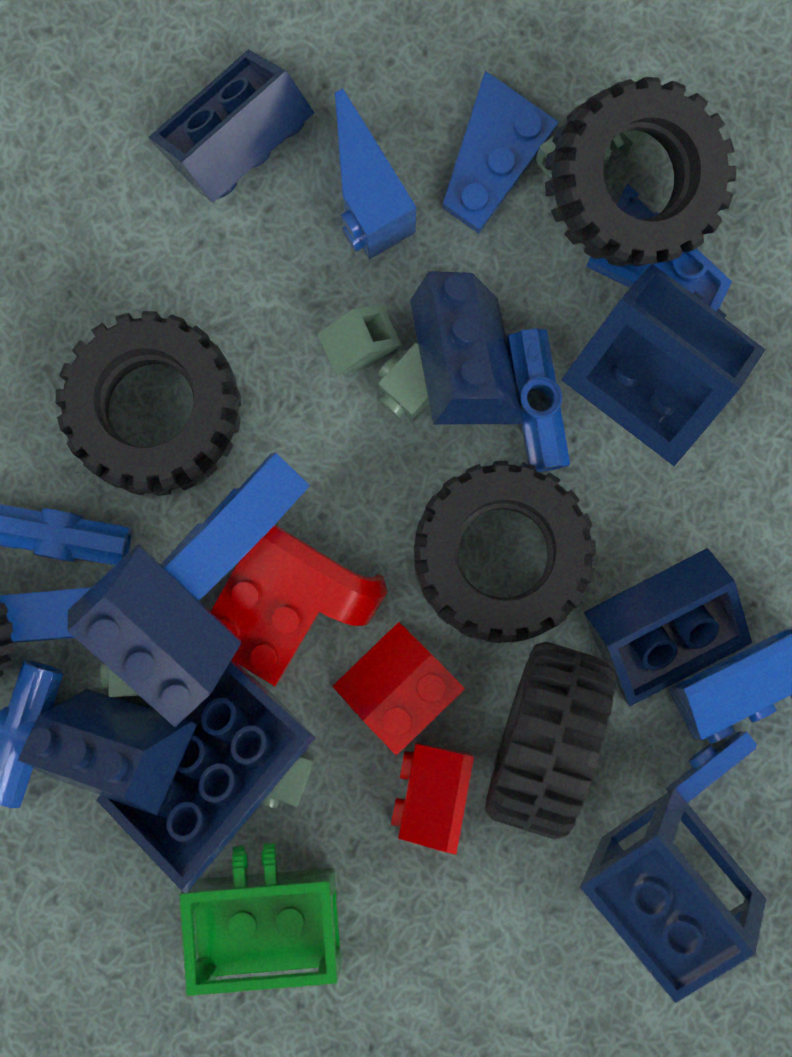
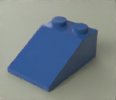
(373, 197)

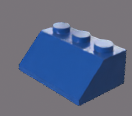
(736, 688)

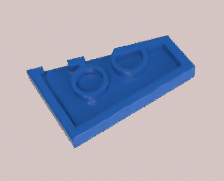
(494, 152)
(690, 270)

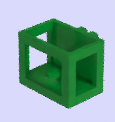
(260, 927)

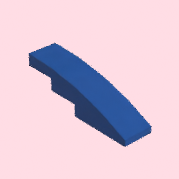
(235, 526)

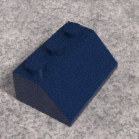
(232, 124)
(464, 351)
(670, 626)
(154, 635)
(109, 748)

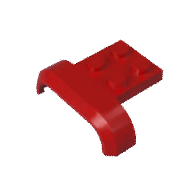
(280, 594)

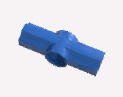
(534, 371)
(63, 535)
(32, 696)

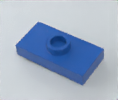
(711, 764)

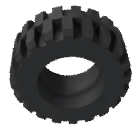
(697, 162)
(107, 361)
(554, 513)
(551, 740)

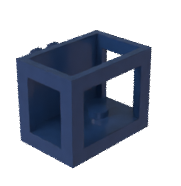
(663, 364)
(665, 904)

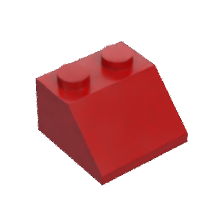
(398, 688)
(434, 796)

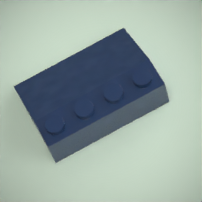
(228, 769)

